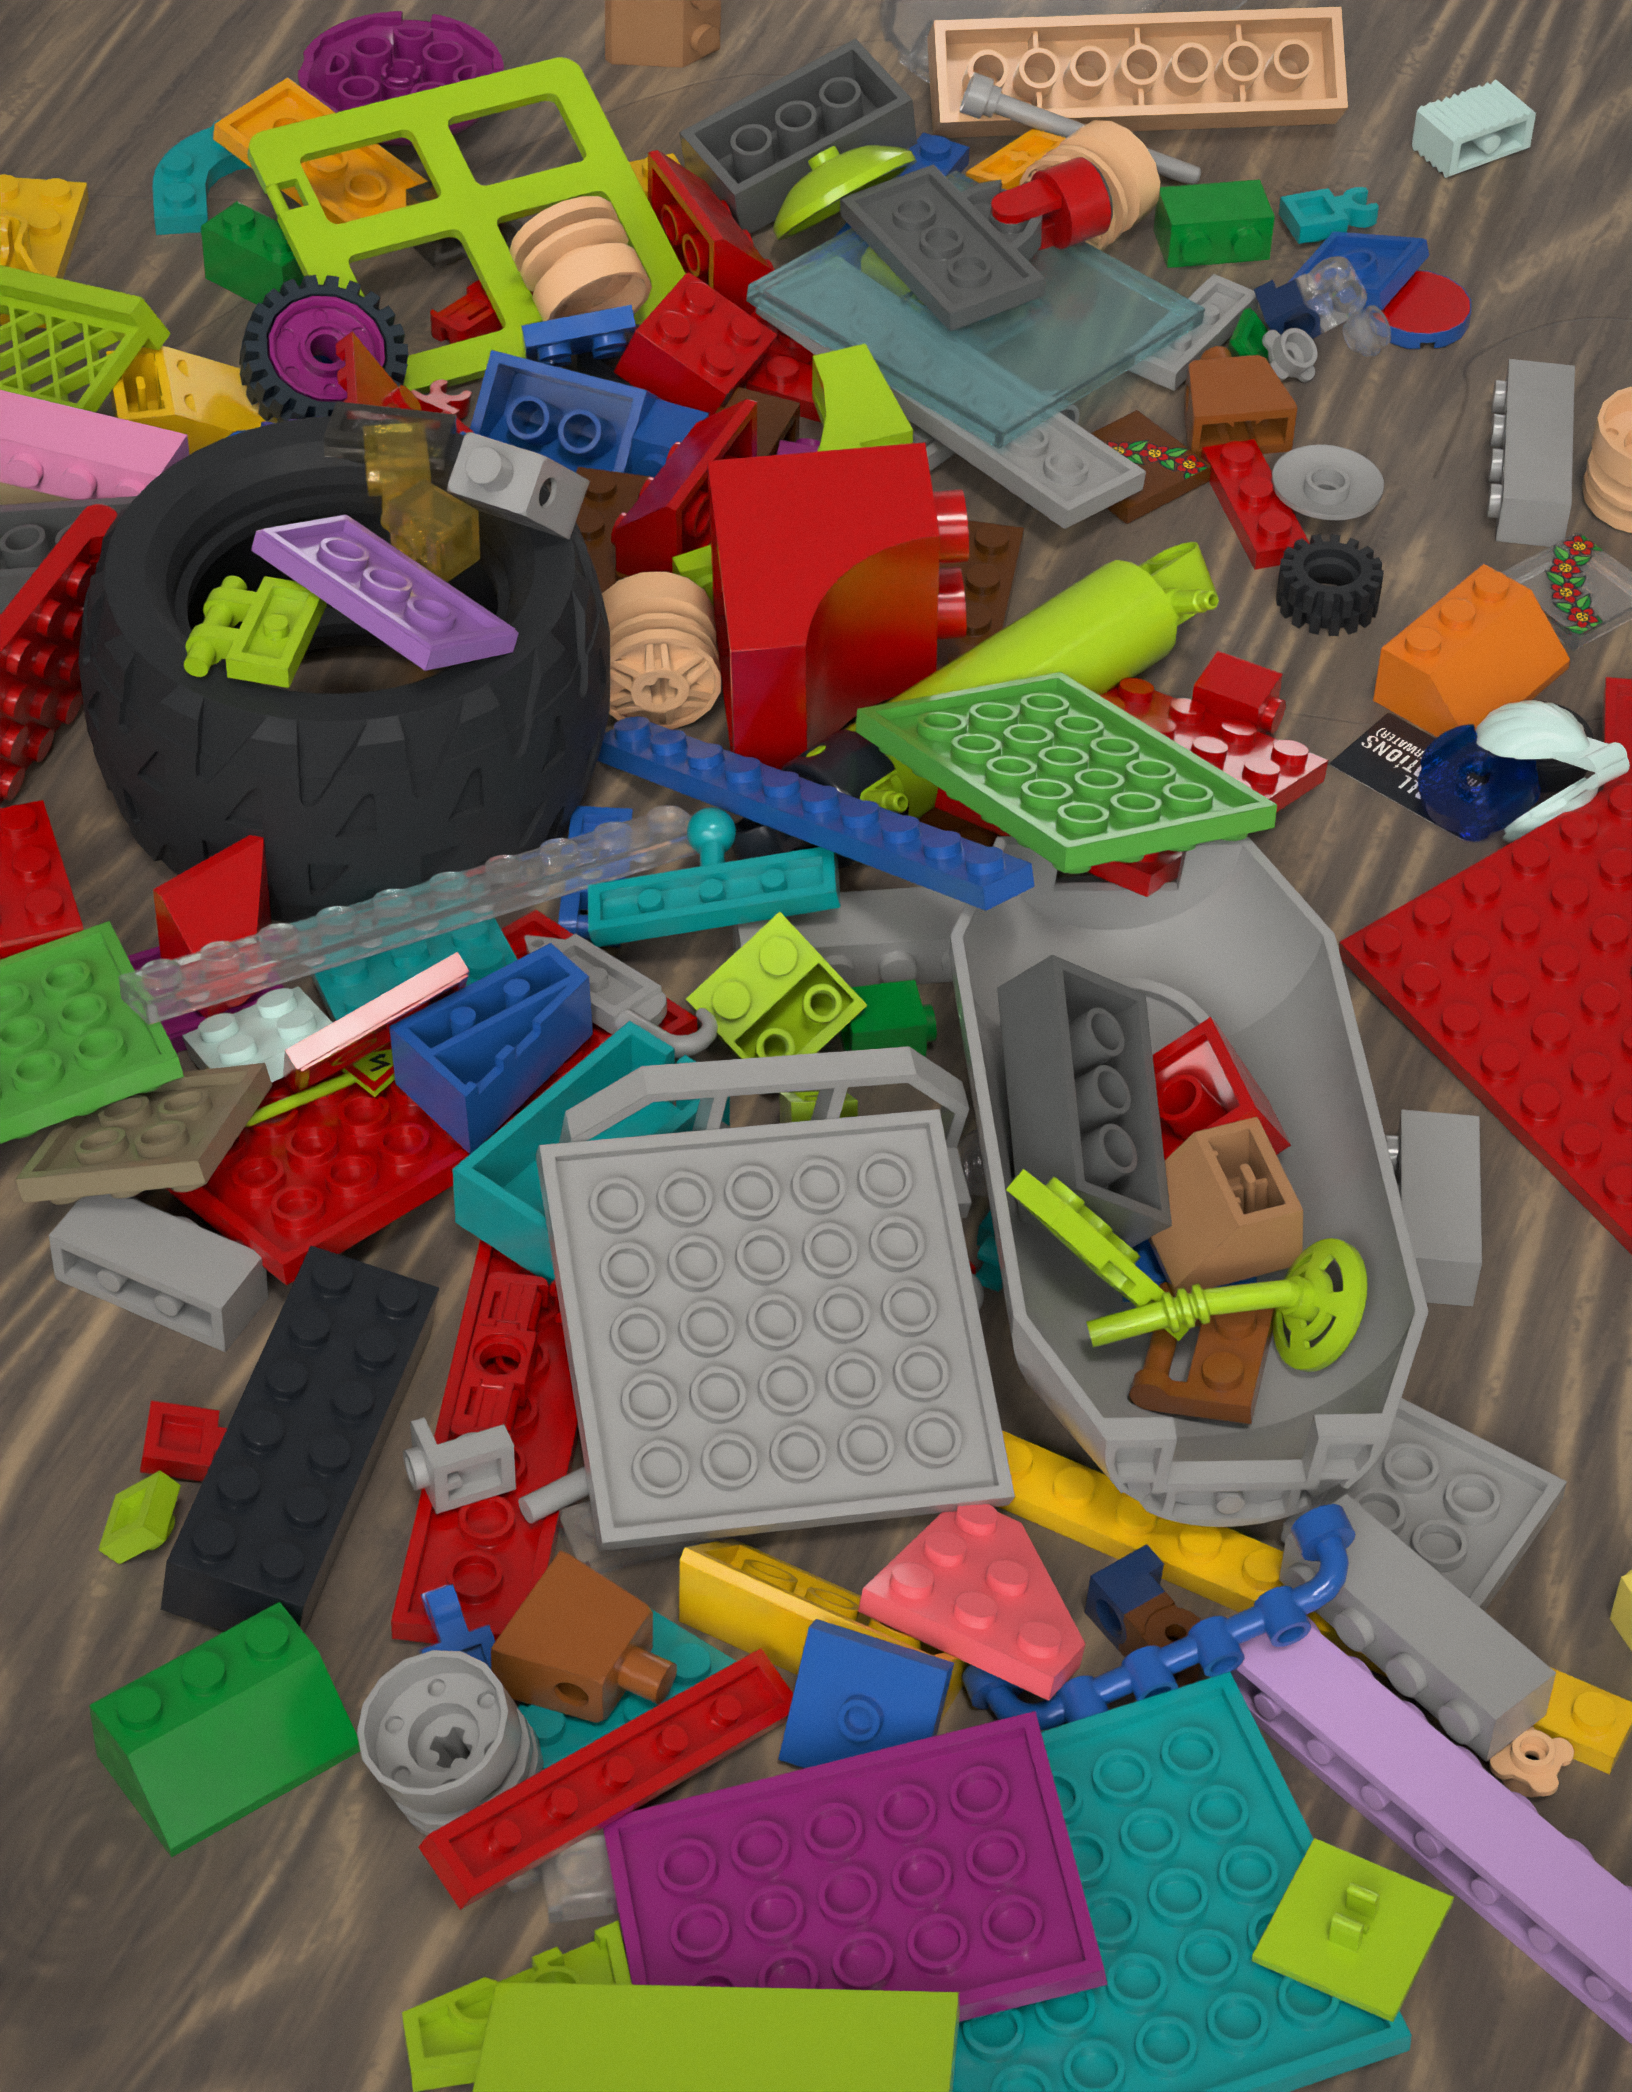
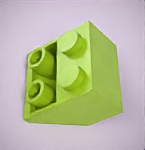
(777, 996)

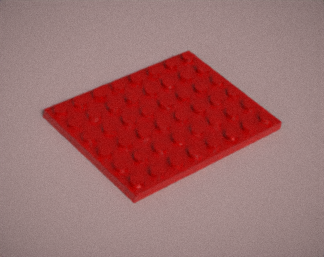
(1528, 992)

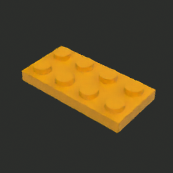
(345, 183)

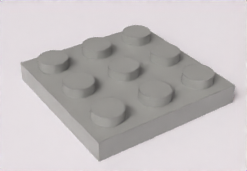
(1453, 1500)

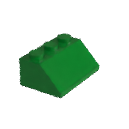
(223, 1729)

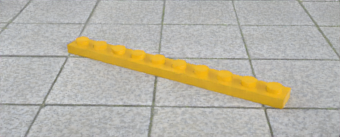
(1240, 1569)

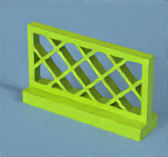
(67, 311)

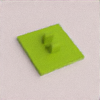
(1353, 1929)

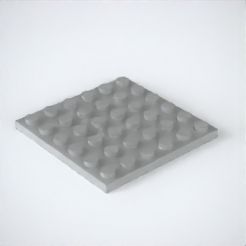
(771, 1328)

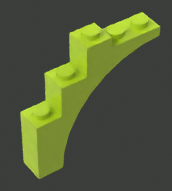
(854, 413)

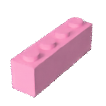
(80, 451)

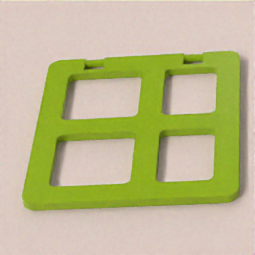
(462, 205)

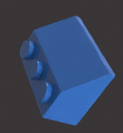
(560, 413)

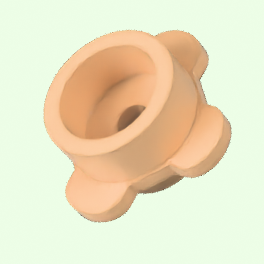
(1530, 1776)

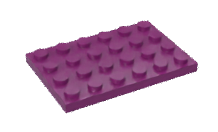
(867, 1874)

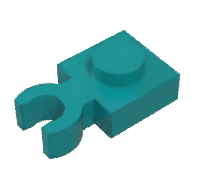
(1318, 213)

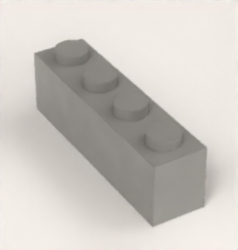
(1533, 453)
(1429, 1637)

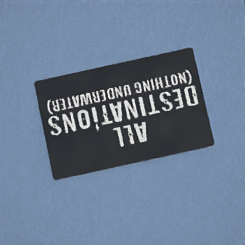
(1389, 763)

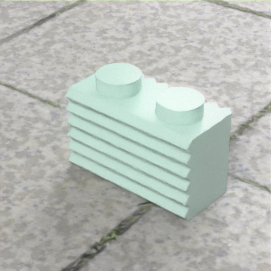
(1472, 128)

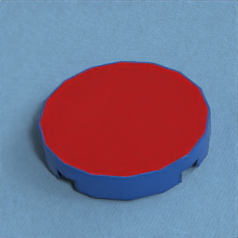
(1428, 311)

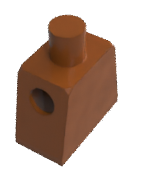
(1237, 402)
(580, 1645)

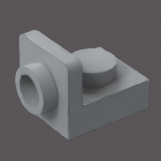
(460, 1469)

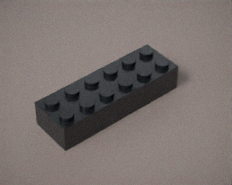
(300, 1444)

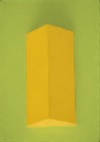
(771, 1604)

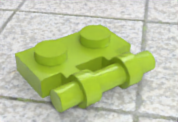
(272, 636)

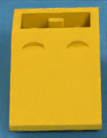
(184, 396)

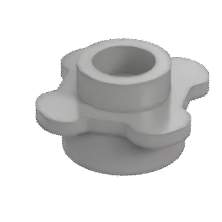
(1291, 353)

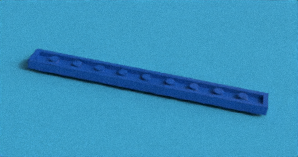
(817, 814)

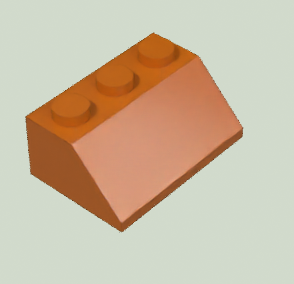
(1470, 655)

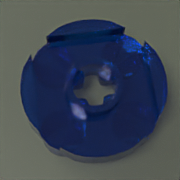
(1474, 809)

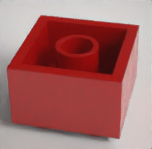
(695, 348)

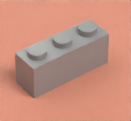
(1441, 1199)
(160, 1267)

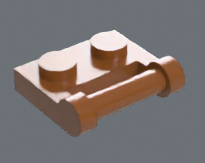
(1223, 1370)

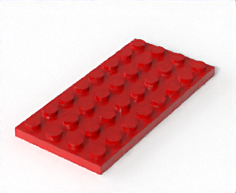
(351, 1158)

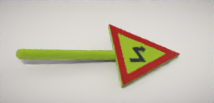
(371, 1073)

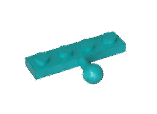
(715, 892)

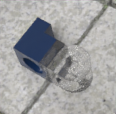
(1315, 299)

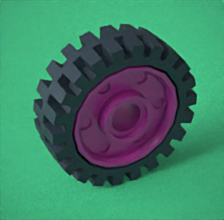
(307, 323)

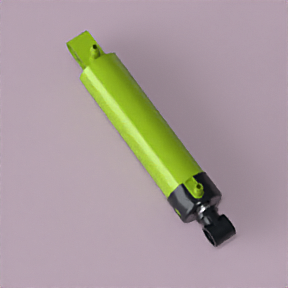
(1092, 632)

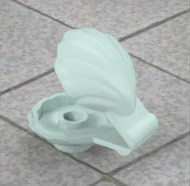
(1546, 732)

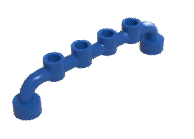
(1213, 1642)

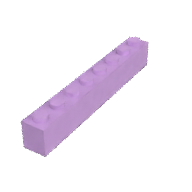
(1448, 1815)

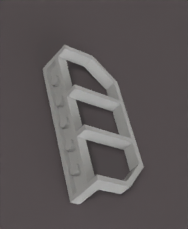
(825, 1072)

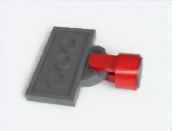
(973, 247)

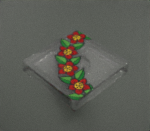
(1577, 589)

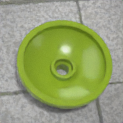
(834, 177)

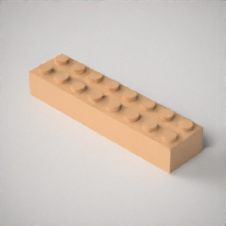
(1146, 69)

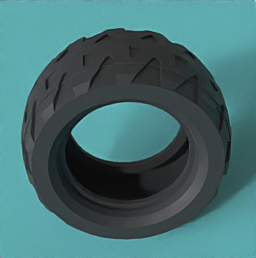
(345, 784)

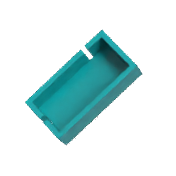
(499, 1181)

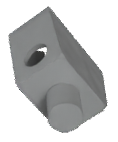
(508, 485)

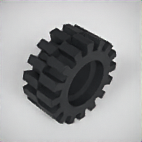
(1324, 606)

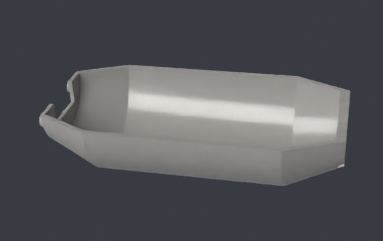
(1278, 990)

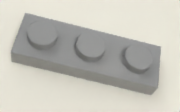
(1223, 307)

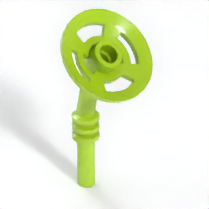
(1299, 1298)

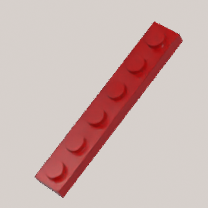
(607, 1779)

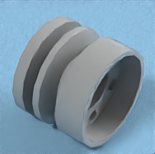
(444, 1737)

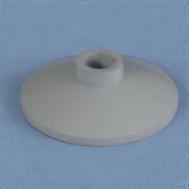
(1327, 482)

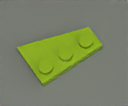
(1088, 1238)
(449, 2031)

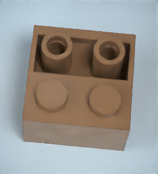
(1227, 1209)

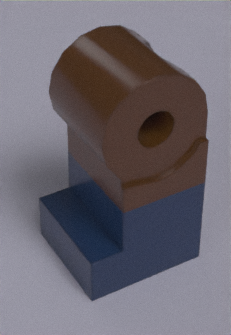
(1136, 1610)

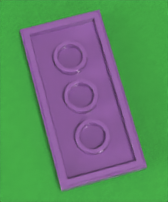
(385, 591)

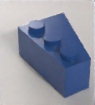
(492, 1043)

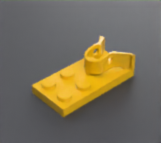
(39, 224)

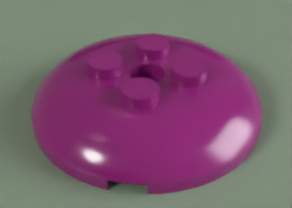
(394, 57)

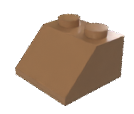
(661, 31)

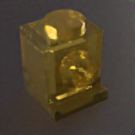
(395, 459)
(433, 529)

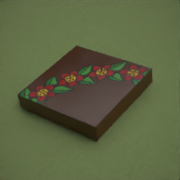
(1168, 464)

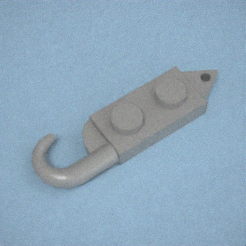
(626, 995)

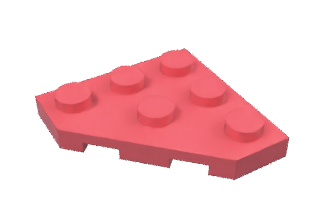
(982, 1597)

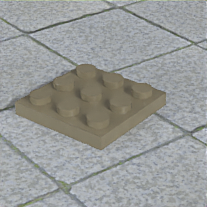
(147, 1139)

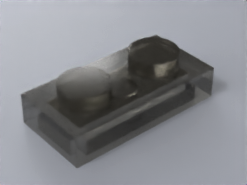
(345, 430)

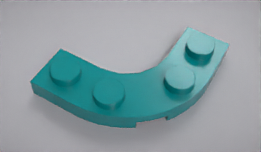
(185, 179)

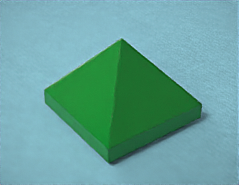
(1248, 336)

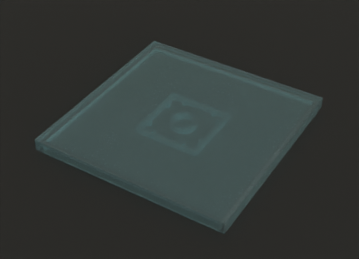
(998, 371)

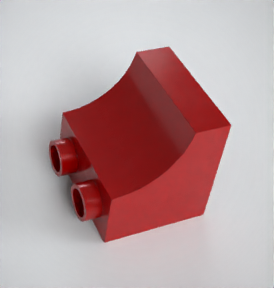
(828, 587)

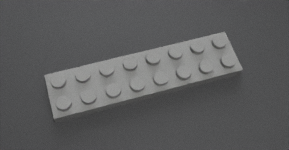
(1050, 467)

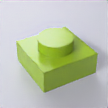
(140, 1518)

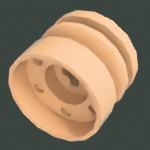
(1124, 165)
(579, 260)
(1609, 465)
(661, 649)

